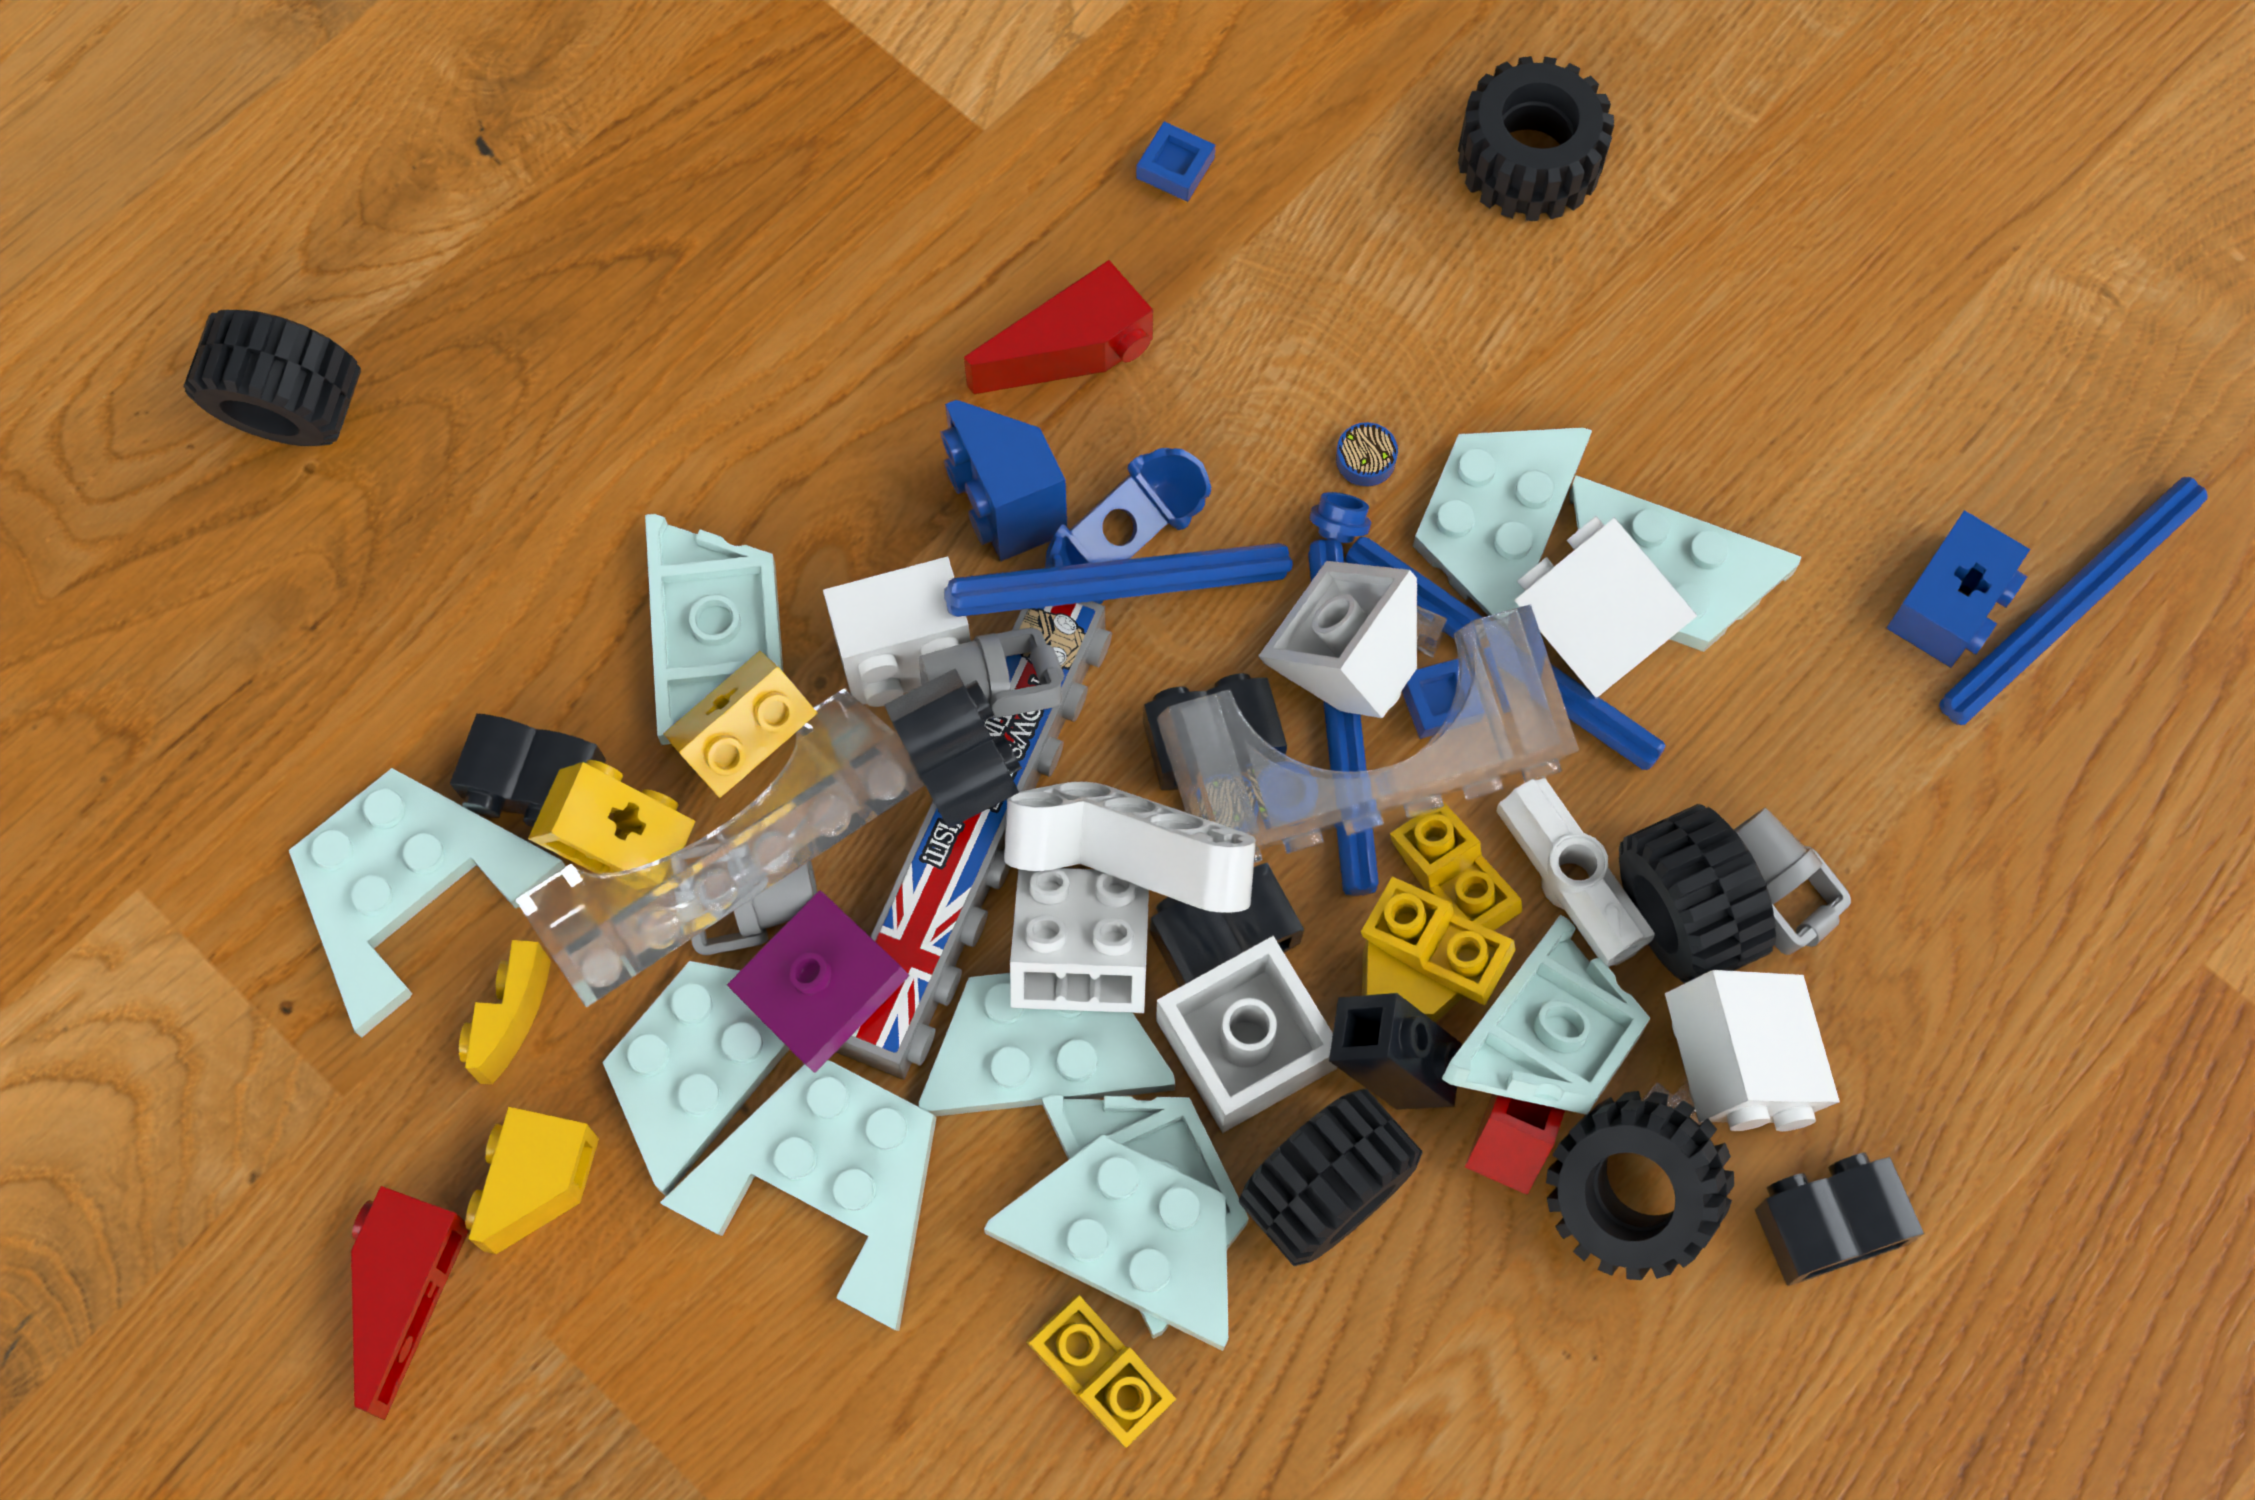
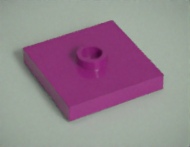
(817, 981)

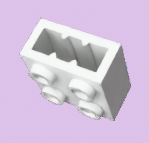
(1603, 604)
(1078, 942)
(1751, 1049)

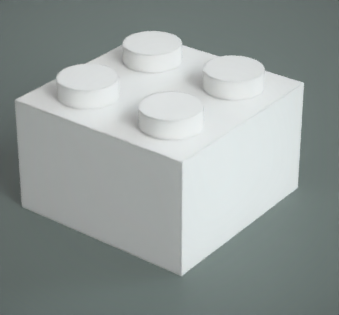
(888, 624)
(1247, 1033)

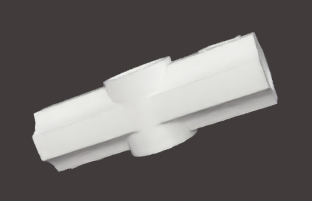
(1595, 904)

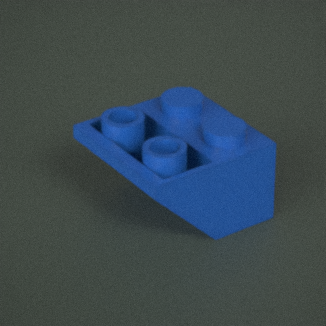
(1007, 476)

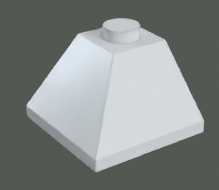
(1350, 637)

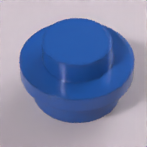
(1340, 517)

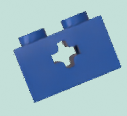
(1969, 559)

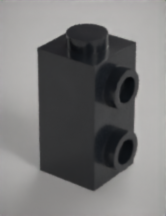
(1394, 1051)

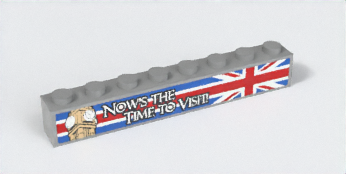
(951, 870)

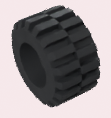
(1541, 100)
(272, 378)
(1698, 893)
(1330, 1176)
(1610, 1227)

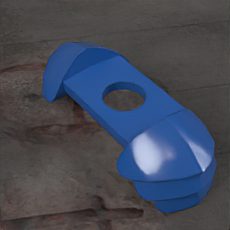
(1159, 491)

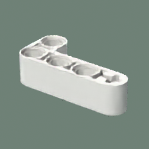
(1131, 841)

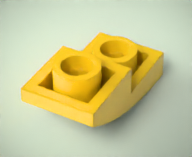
(1451, 866)
(1436, 942)
(500, 1029)
(1101, 1370)

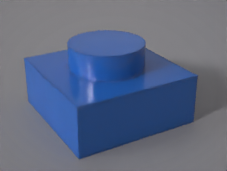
(1175, 161)
(1430, 696)

